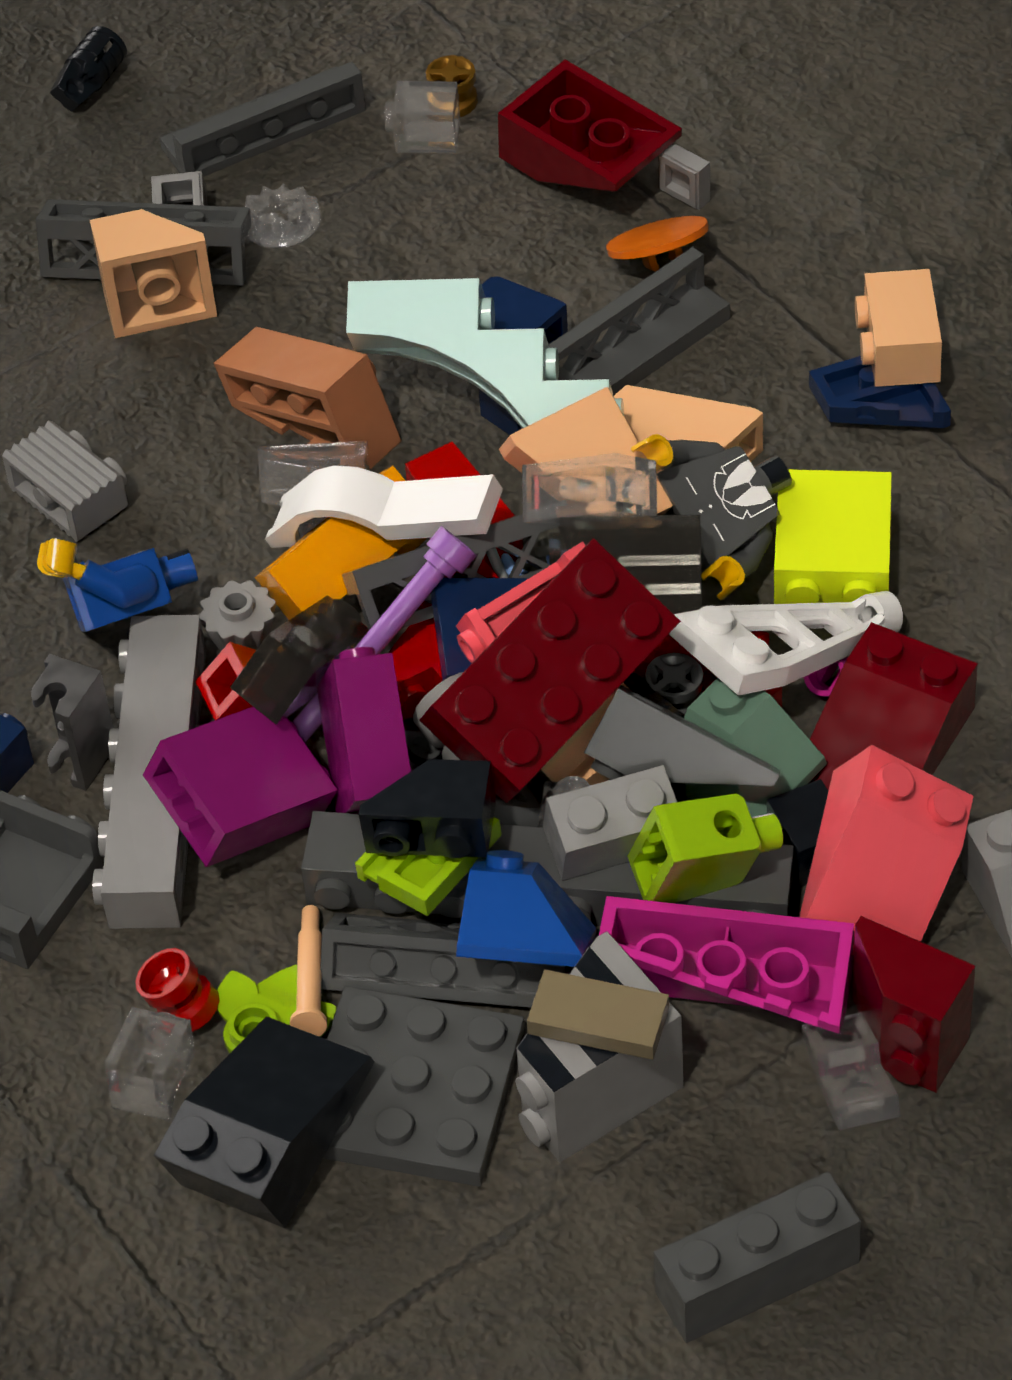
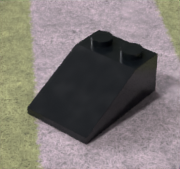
(264, 1120)

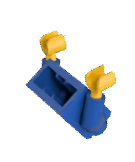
(118, 587)

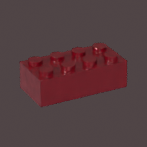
(550, 669)

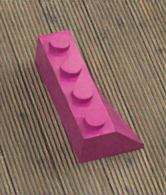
(739, 957)

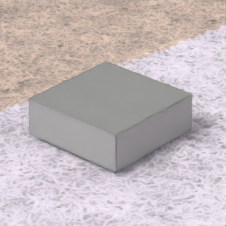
(684, 176)

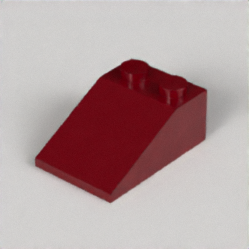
(580, 131)
(897, 699)

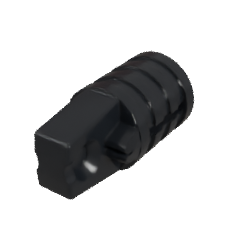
(84, 74)

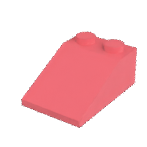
(885, 844)

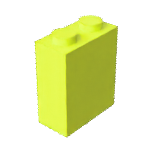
(832, 536)

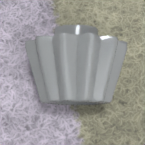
(238, 614)

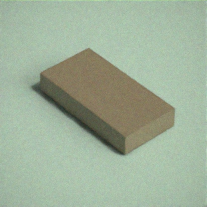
(598, 1014)

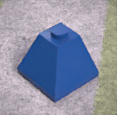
(520, 914)

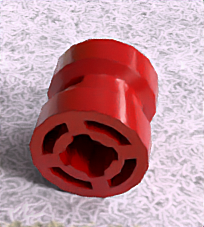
(173, 986)

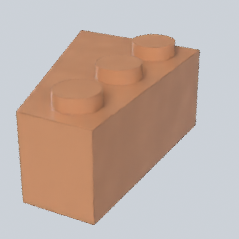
(310, 389)

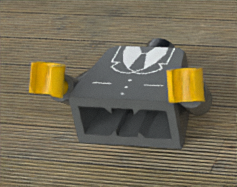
(727, 495)

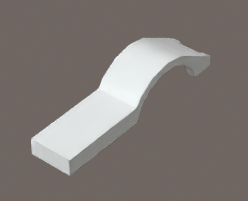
(387, 507)

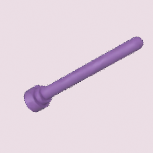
(443, 559)

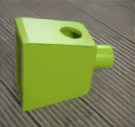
(699, 847)

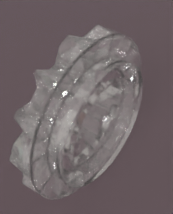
(273, 231)

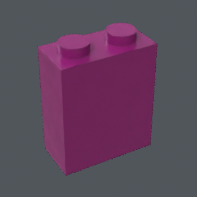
(362, 726)
(238, 783)

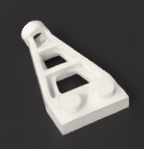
(747, 665)

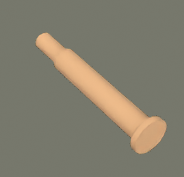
(309, 977)

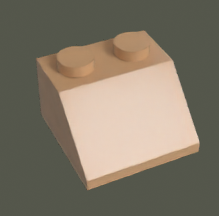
(152, 272)

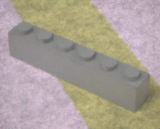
(141, 841)

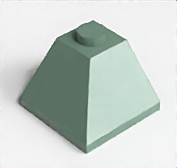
(762, 729)

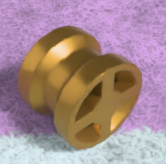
(459, 70)

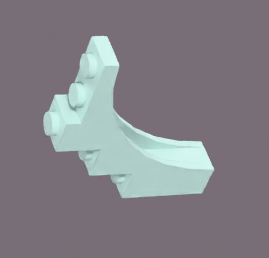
(453, 328)

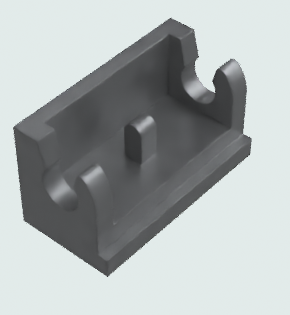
(79, 716)

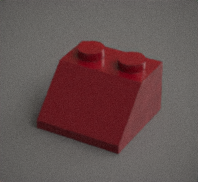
(913, 1002)

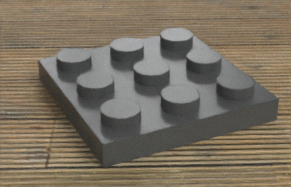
(432, 1087)

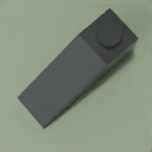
(645, 735)

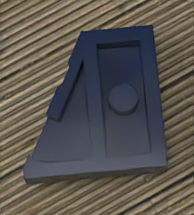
(850, 396)

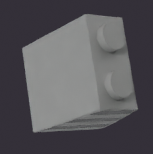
(584, 1092)

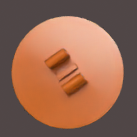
(657, 238)

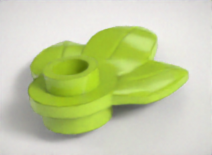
(247, 1004)

